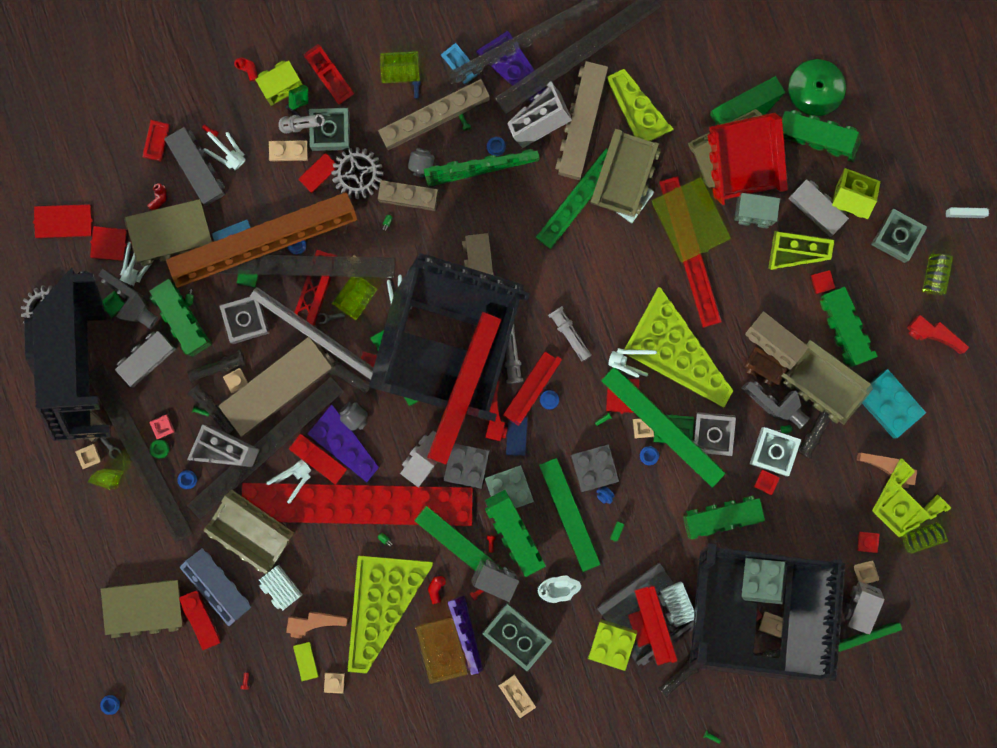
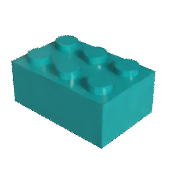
(892, 404)

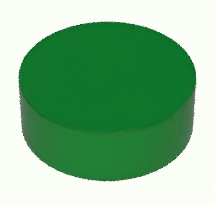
(159, 449)

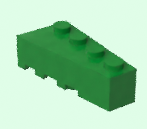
(821, 134)
(180, 318)
(847, 327)
(724, 517)
(514, 533)

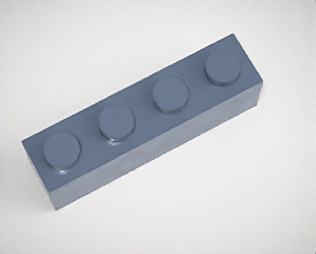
(215, 586)

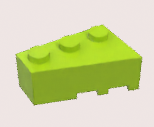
(798, 249)

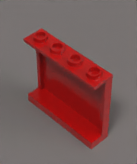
(747, 156)

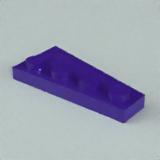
(513, 67)
(343, 444)
(466, 634)

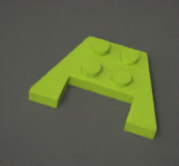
(899, 509)

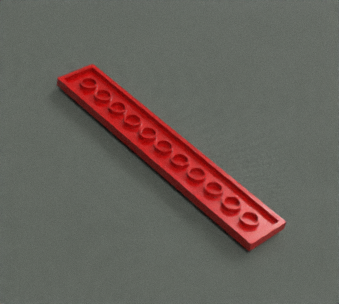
(360, 503)

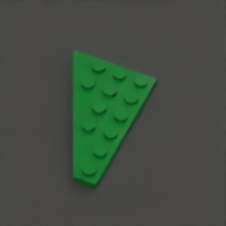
(456, 171)

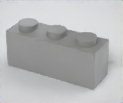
(818, 207)
(144, 358)

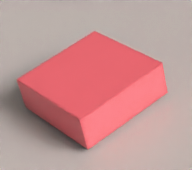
(162, 426)

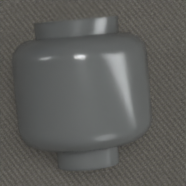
(420, 160)
(353, 416)

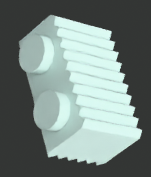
(280, 588)
(677, 603)

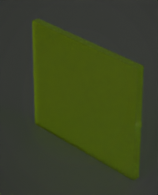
(691, 219)

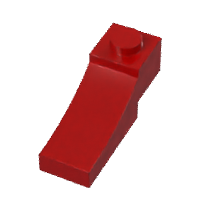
(328, 74)
(922, 329)
(496, 429)
(318, 459)
(200, 619)

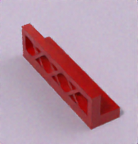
(319, 294)
(532, 388)
(655, 625)

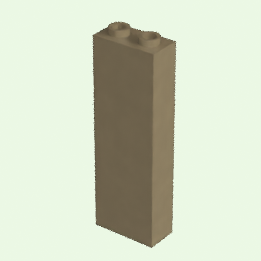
(277, 386)

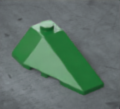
(760, 97)

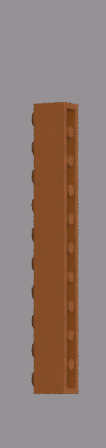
(261, 239)

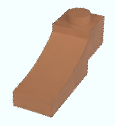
(886, 464)
(300, 626)

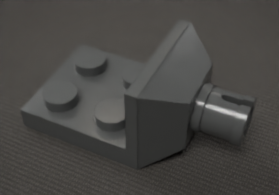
(136, 306)
(786, 410)

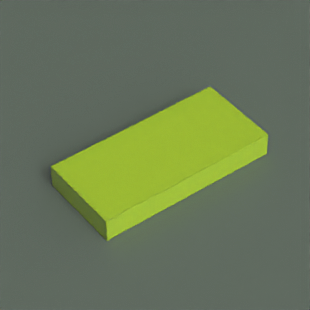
(305, 661)

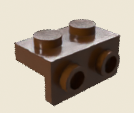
(765, 367)

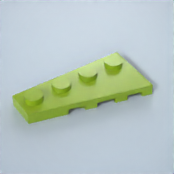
(638, 110)

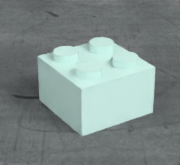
(775, 451)

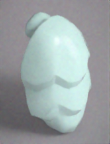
(558, 589)

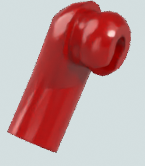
(247, 66)
(160, 197)
(434, 587)

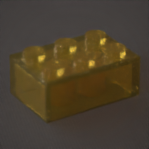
(441, 650)

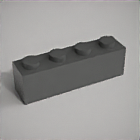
(194, 166)

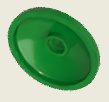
(816, 100)

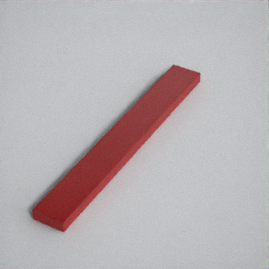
(697, 275)
(464, 388)

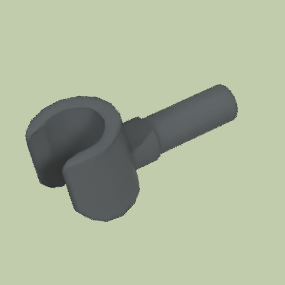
(330, 317)
(110, 447)

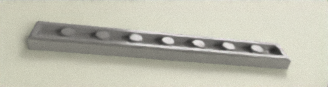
(312, 332)

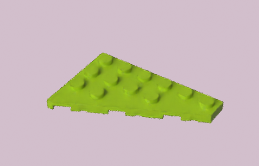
(678, 351)
(380, 599)

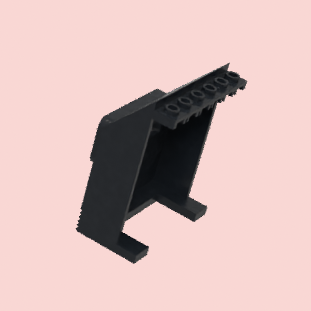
(60, 360)
(428, 368)
(727, 623)

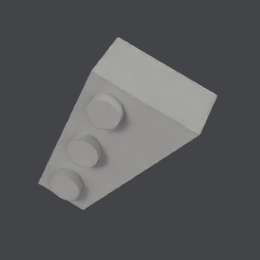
(540, 117)
(221, 448)

